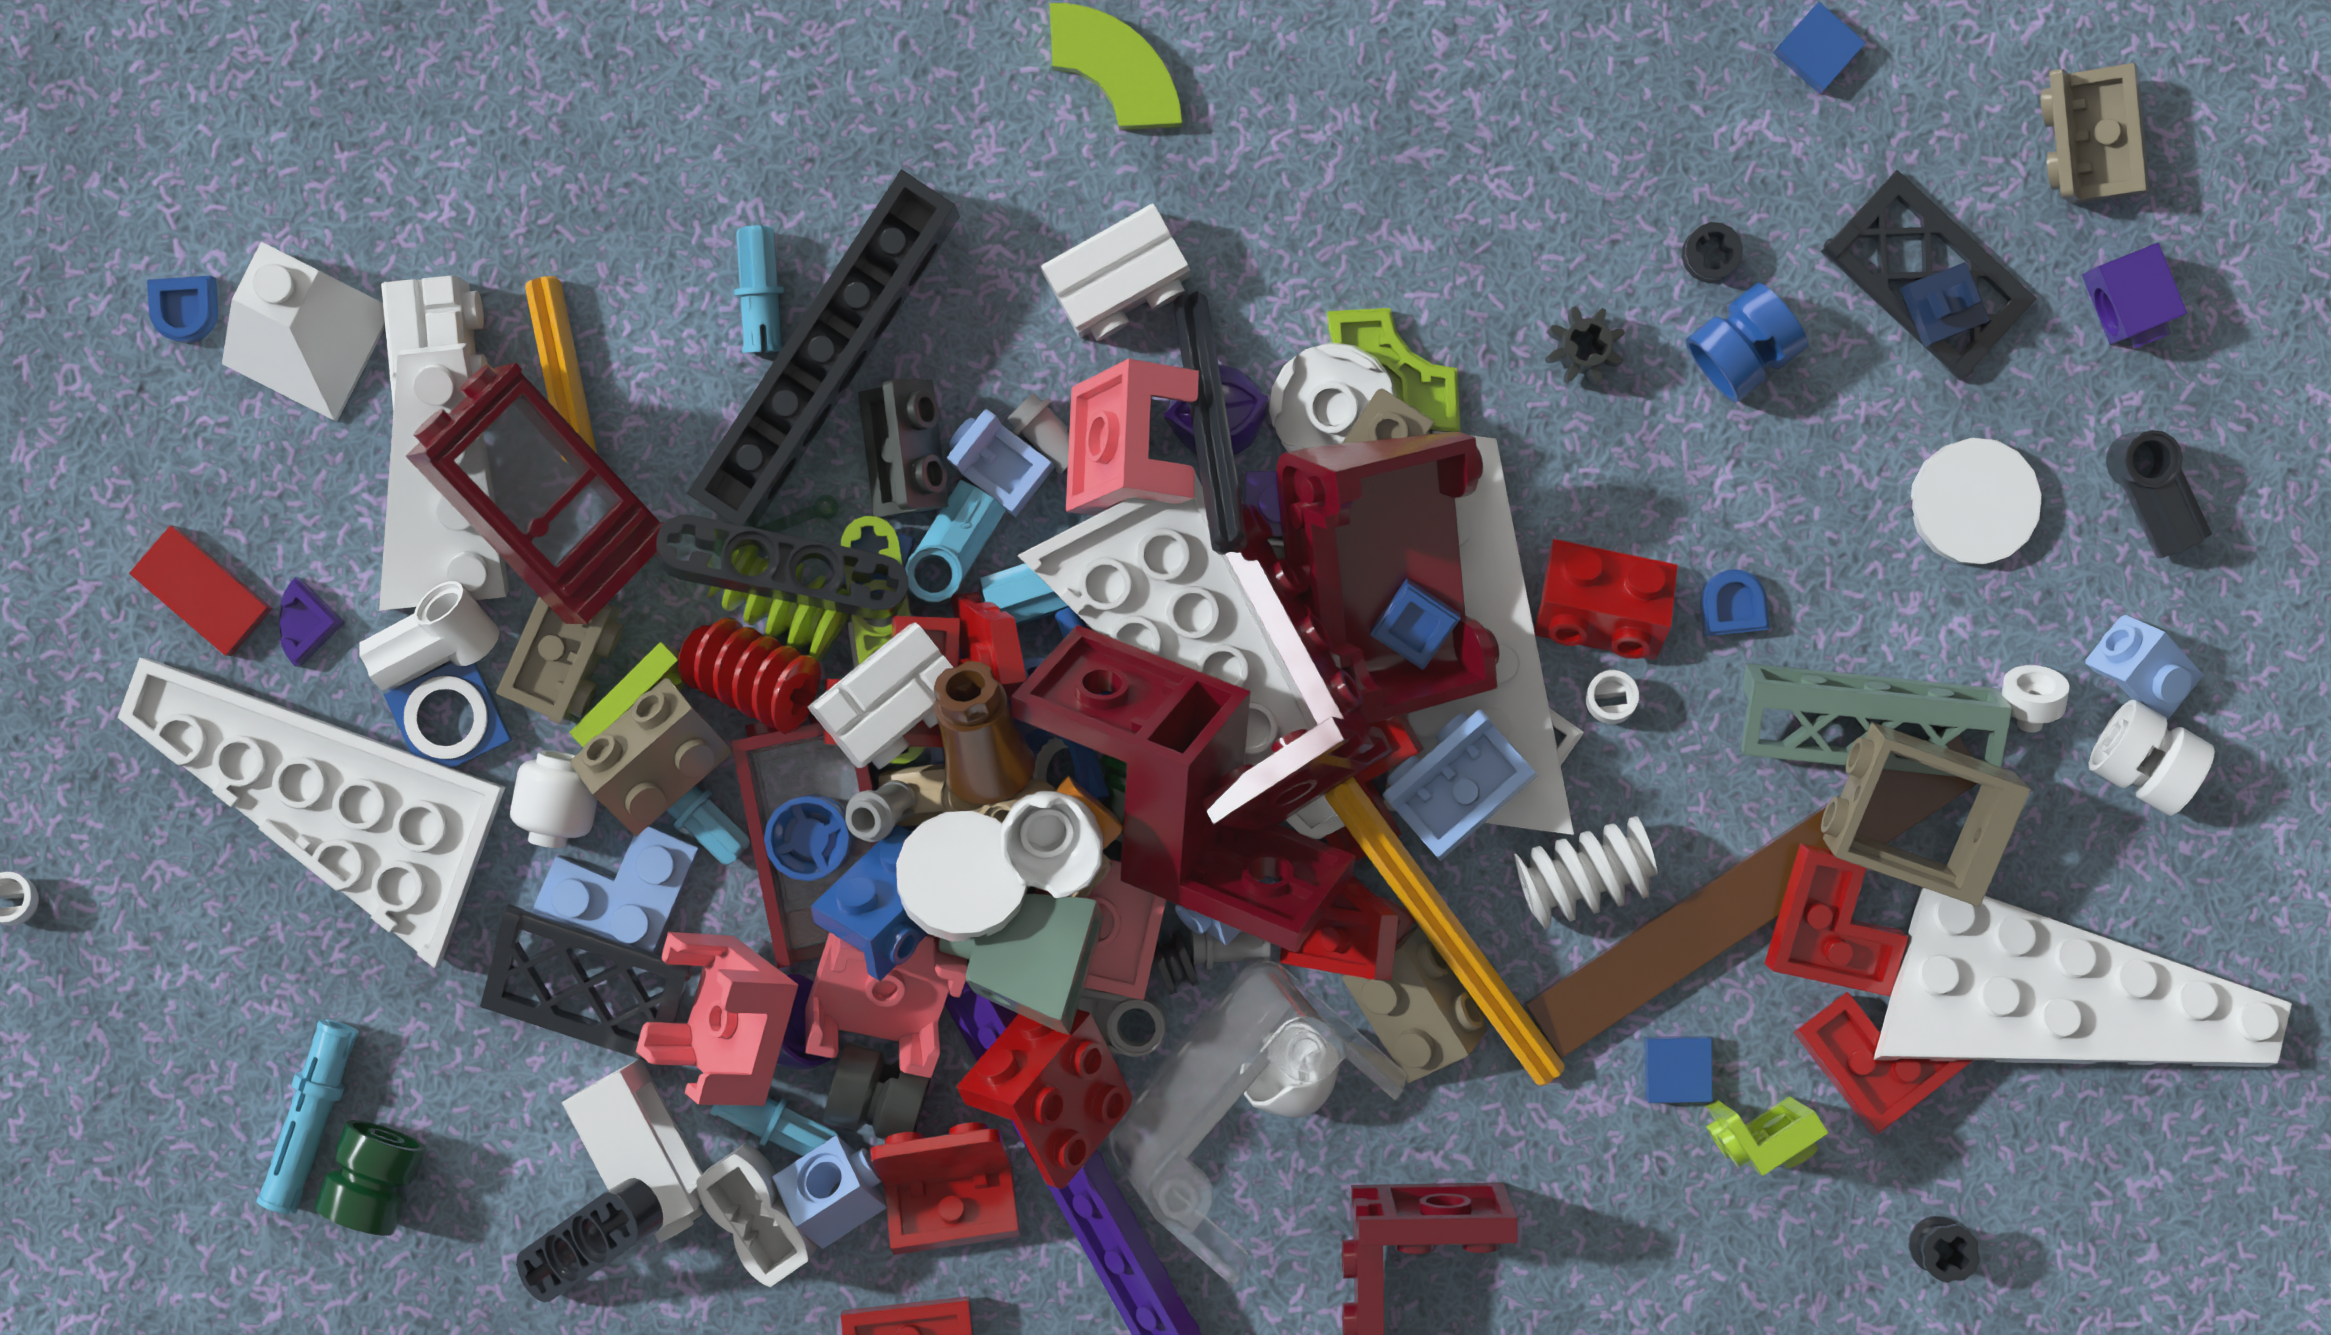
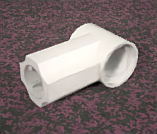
(442, 629)

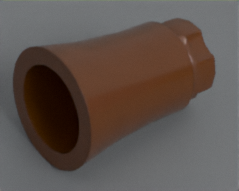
(981, 741)

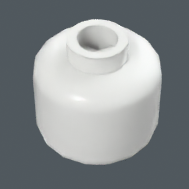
(552, 800)

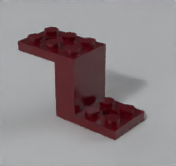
(1178, 741)

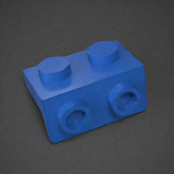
(868, 910)

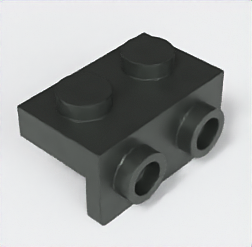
(903, 448)

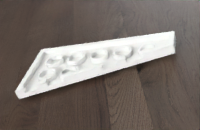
(1158, 585)

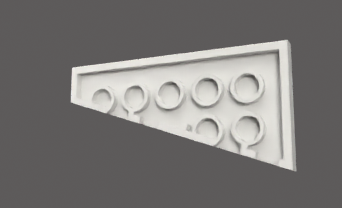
(1499, 601)
(347, 807)
(2047, 992)

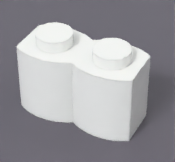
(746, 1202)

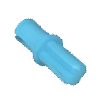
(759, 288)
(709, 825)
(777, 1125)

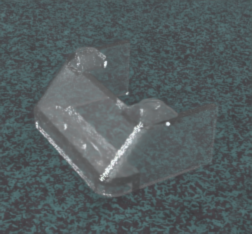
(1253, 1022)

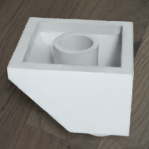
(301, 331)

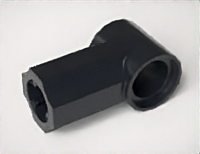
(2161, 498)

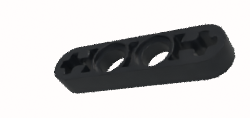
(780, 577)
(590, 1239)

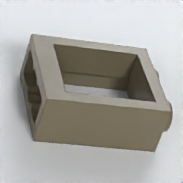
(1981, 839)

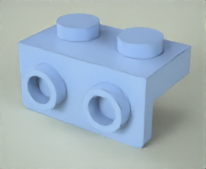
(1458, 782)

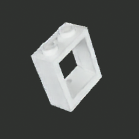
(636, 1137)

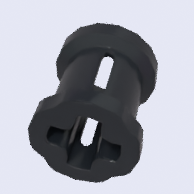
(1965, 1255)

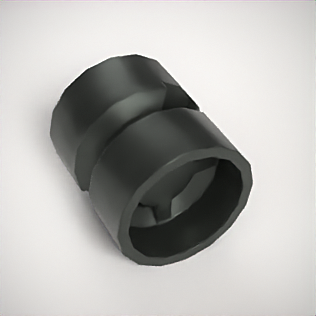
(874, 1093)

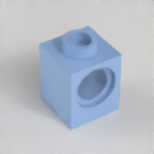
(807, 1188)

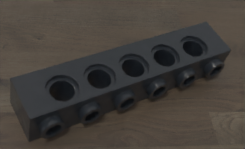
(825, 351)

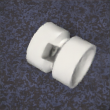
(2169, 769)

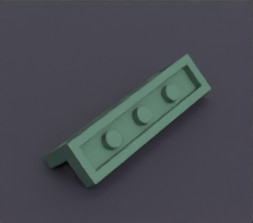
(1872, 698)

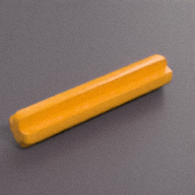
(558, 353)

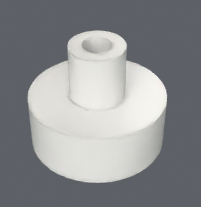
(2035, 695)

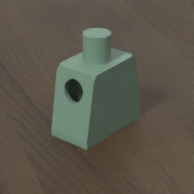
(1036, 959)

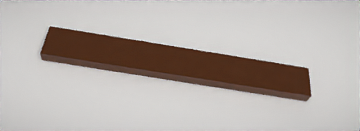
(1719, 914)

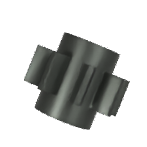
(1601, 342)

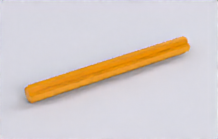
(1445, 931)

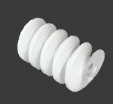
(1588, 872)

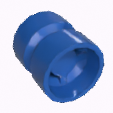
(1753, 337)
(809, 837)

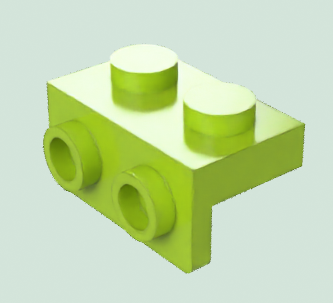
(1776, 1137)

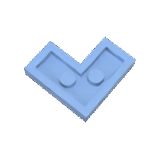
(632, 905)

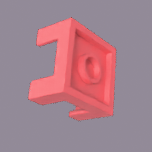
(1112, 438)
(1126, 936)
(897, 1008)
(732, 1023)

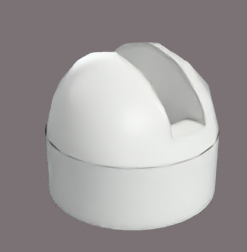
(1611, 685)
(17, 887)

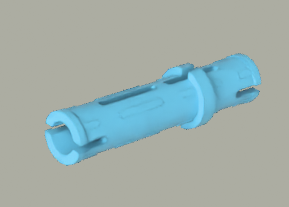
(312, 1102)

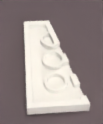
(424, 533)

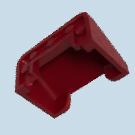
(1359, 527)

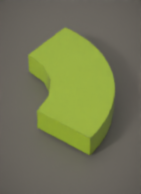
(1117, 62)
(1415, 380)

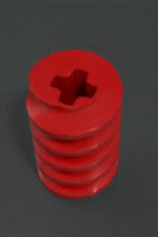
(750, 673)

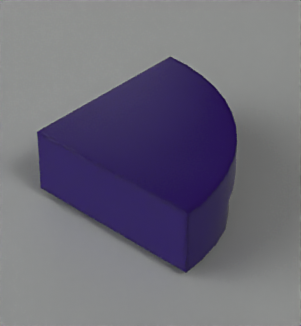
(305, 622)

